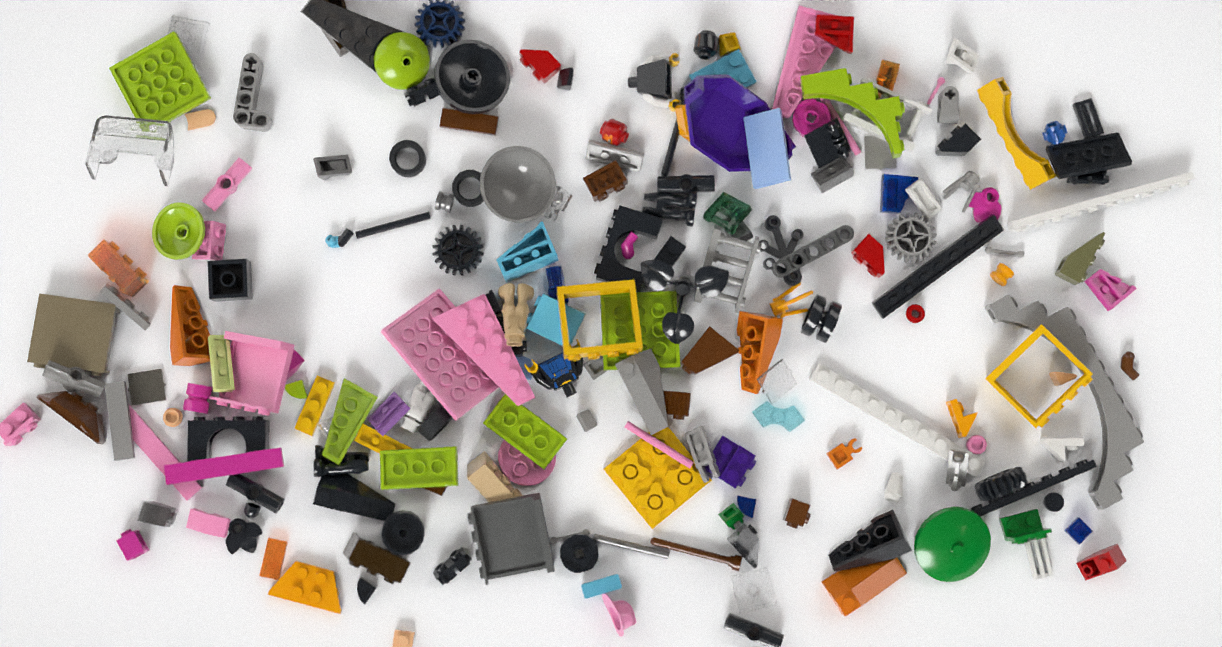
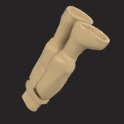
(515, 316)

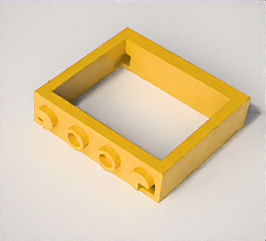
(596, 289)
(1057, 405)

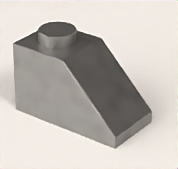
(157, 514)

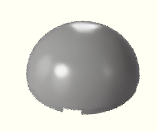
(517, 184)

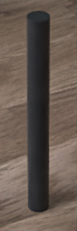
(392, 225)

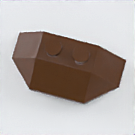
(77, 412)

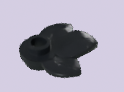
(244, 538)

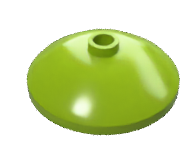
(390, 58)
(170, 228)

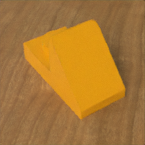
(961, 423)

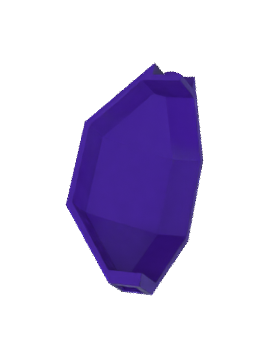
(716, 119)

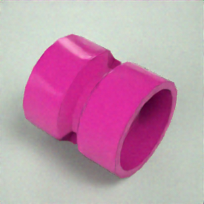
(197, 398)

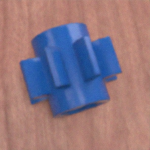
(1054, 132)

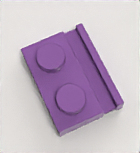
(388, 413)

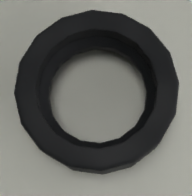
(393, 158)
(455, 188)
(435, 423)

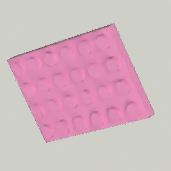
(436, 358)

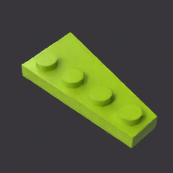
(349, 414)

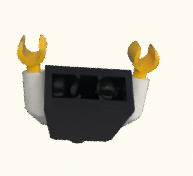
(655, 80)

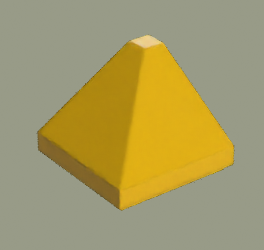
(728, 43)

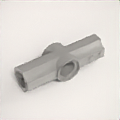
(73, 379)

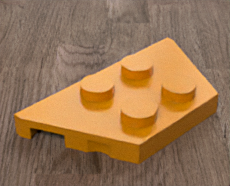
(308, 586)

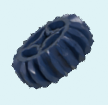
(429, 10)

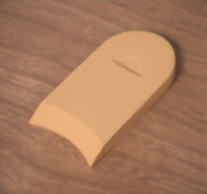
(200, 119)

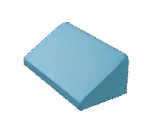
(601, 586)

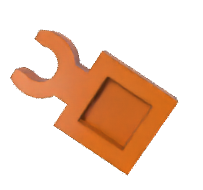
(842, 455)

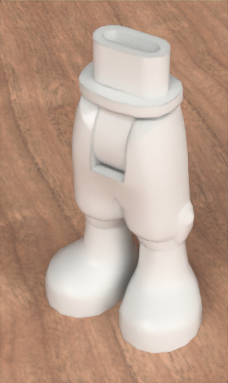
(420, 404)

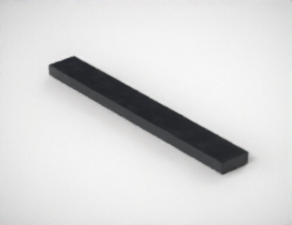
(937, 266)

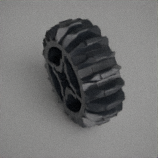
(466, 249)
(1001, 484)

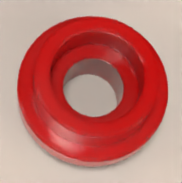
(921, 313)

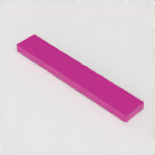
(224, 466)

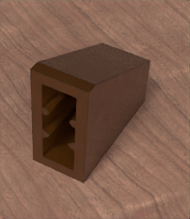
(707, 352)

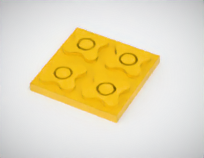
(655, 480)

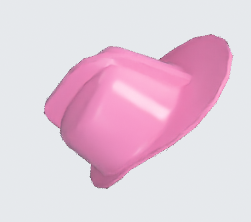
(621, 614)

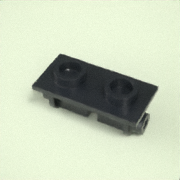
(416, 93)
(1092, 178)
(444, 571)

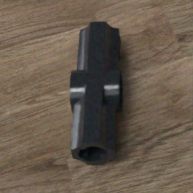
(672, 184)
(265, 498)
(741, 627)

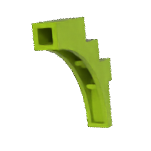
(883, 112)

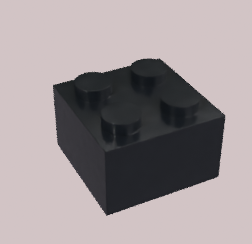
(230, 280)

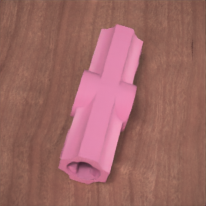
(235, 174)

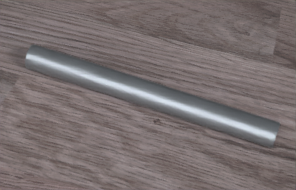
(631, 546)

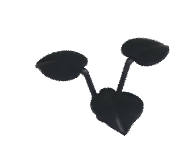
(709, 280)

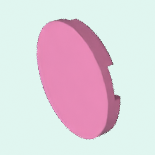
(520, 468)

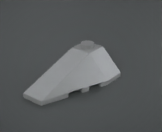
(644, 384)

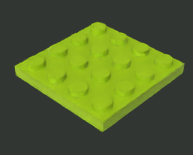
(160, 80)
(618, 325)

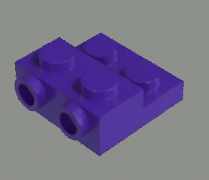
(732, 462)

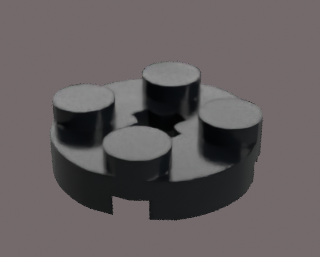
(581, 563)

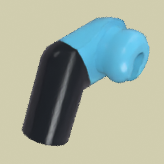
(339, 241)

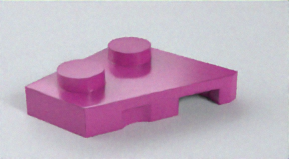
(1108, 288)

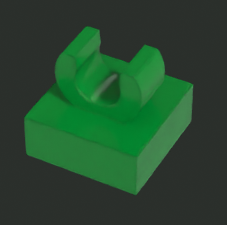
(731, 516)

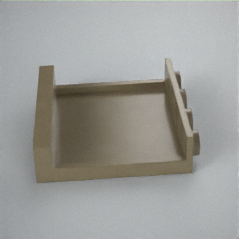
(72, 333)

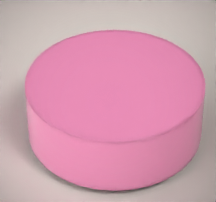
(976, 444)

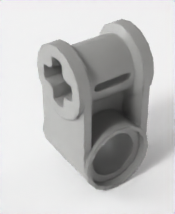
(948, 109)

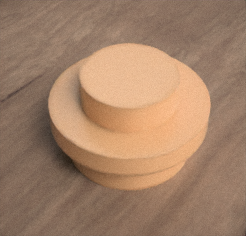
(172, 417)

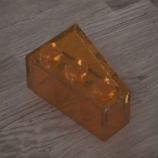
(118, 267)

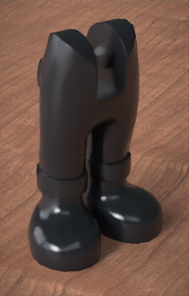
(668, 213)
(351, 463)

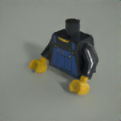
(558, 372)

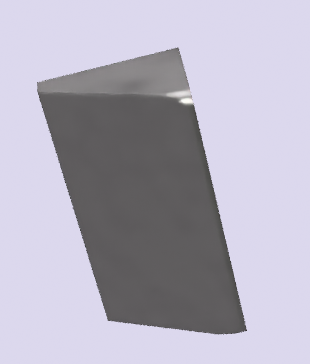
(832, 174)

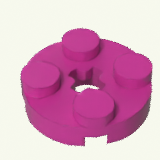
(811, 107)

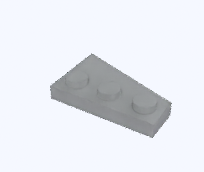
(126, 306)

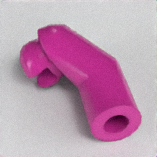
(627, 246)

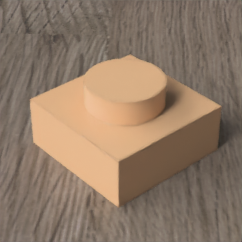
(403, 638)

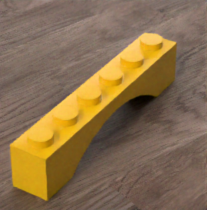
(997, 100)

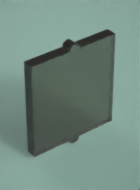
(878, 154)
(146, 387)

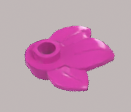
(983, 207)

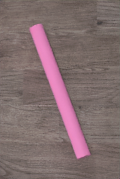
(853, 145)
(658, 444)

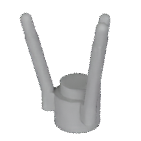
(967, 182)

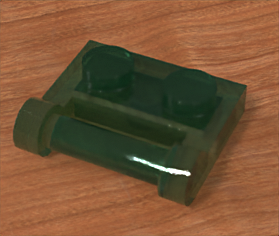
(730, 207)

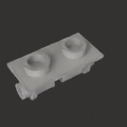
(957, 469)

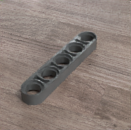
(804, 251)

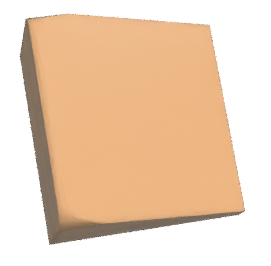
(1060, 378)

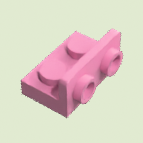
(213, 242)
(18, 424)

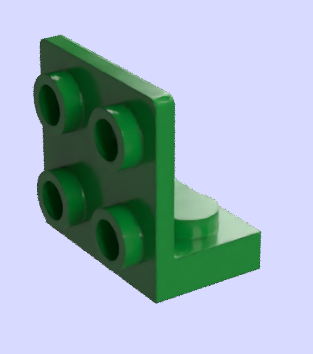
(1022, 526)

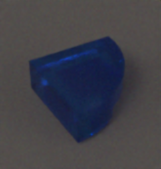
(746, 505)

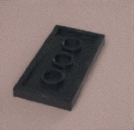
(1088, 155)

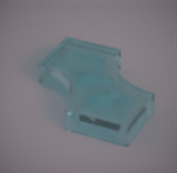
(787, 418)

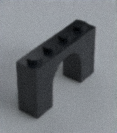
(625, 221)
(203, 431)

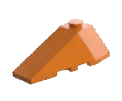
(188, 329)
(758, 342)
(860, 584)

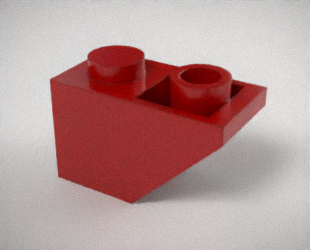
(541, 63)
(871, 254)
(1102, 562)

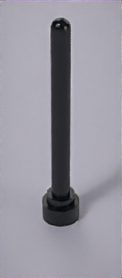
(673, 141)

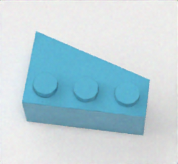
(528, 254)

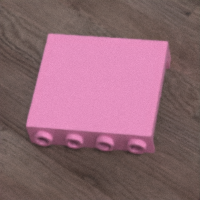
(258, 373)

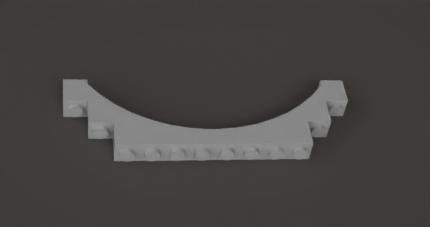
(1117, 424)

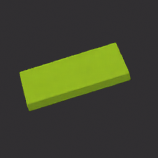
(525, 431)
(419, 468)

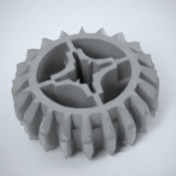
(910, 230)

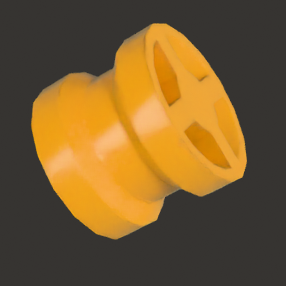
(1001, 274)

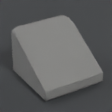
(586, 420)

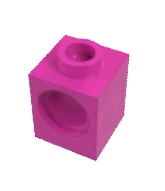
(132, 544)

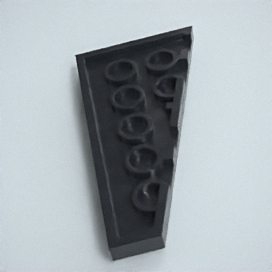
(351, 30)

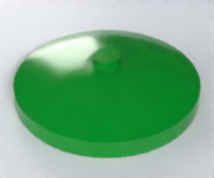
(952, 544)

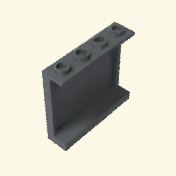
(511, 537)

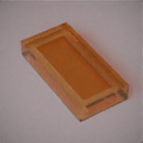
(273, 558)

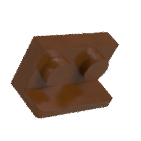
(605, 181)

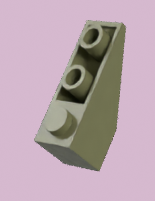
(1074, 265)

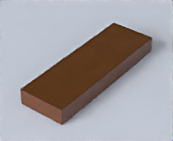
(466, 122)

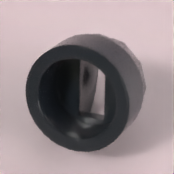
(251, 510)

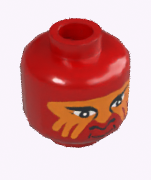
(614, 132)

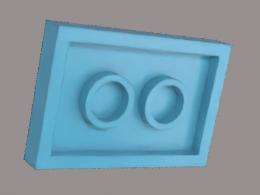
(733, 65)

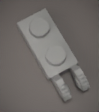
(702, 452)

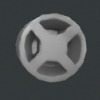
(444, 202)

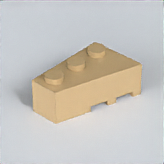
(489, 479)

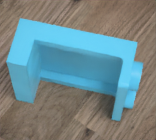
(546, 319)

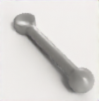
(988, 250)
(554, 540)

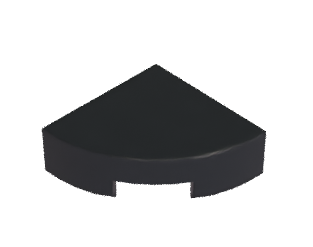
(365, 590)

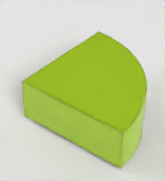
(296, 389)

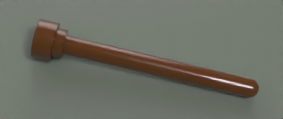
(732, 561)

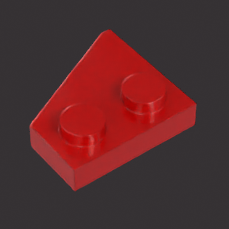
(836, 30)

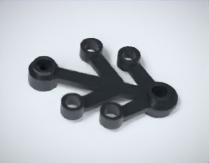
(782, 250)

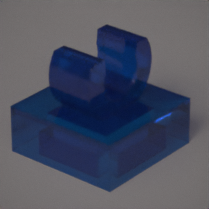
(1078, 530)

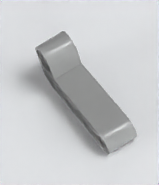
(250, 91)

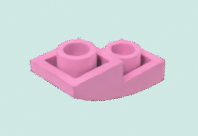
(208, 523)

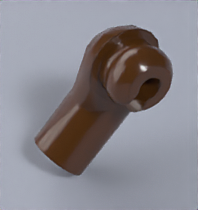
(1127, 365)

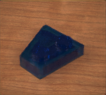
(893, 192)

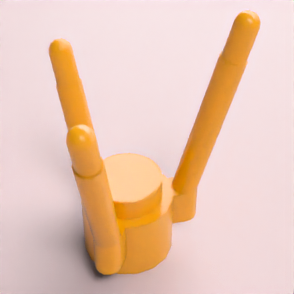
(780, 306)

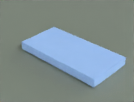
(767, 148)

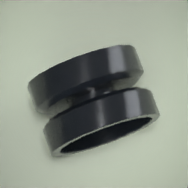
(823, 319)
(400, 521)

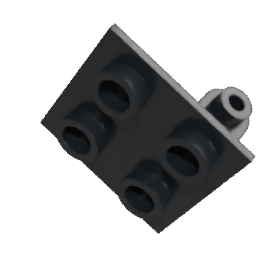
(828, 143)

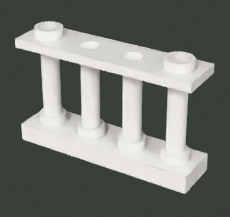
(869, 126)

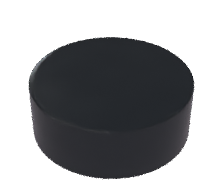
(1053, 502)

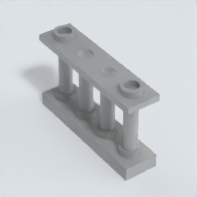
(713, 256)

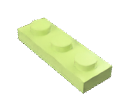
(221, 364)

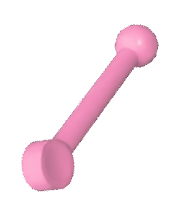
(940, 81)

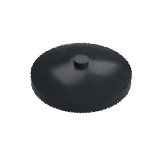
(472, 76)

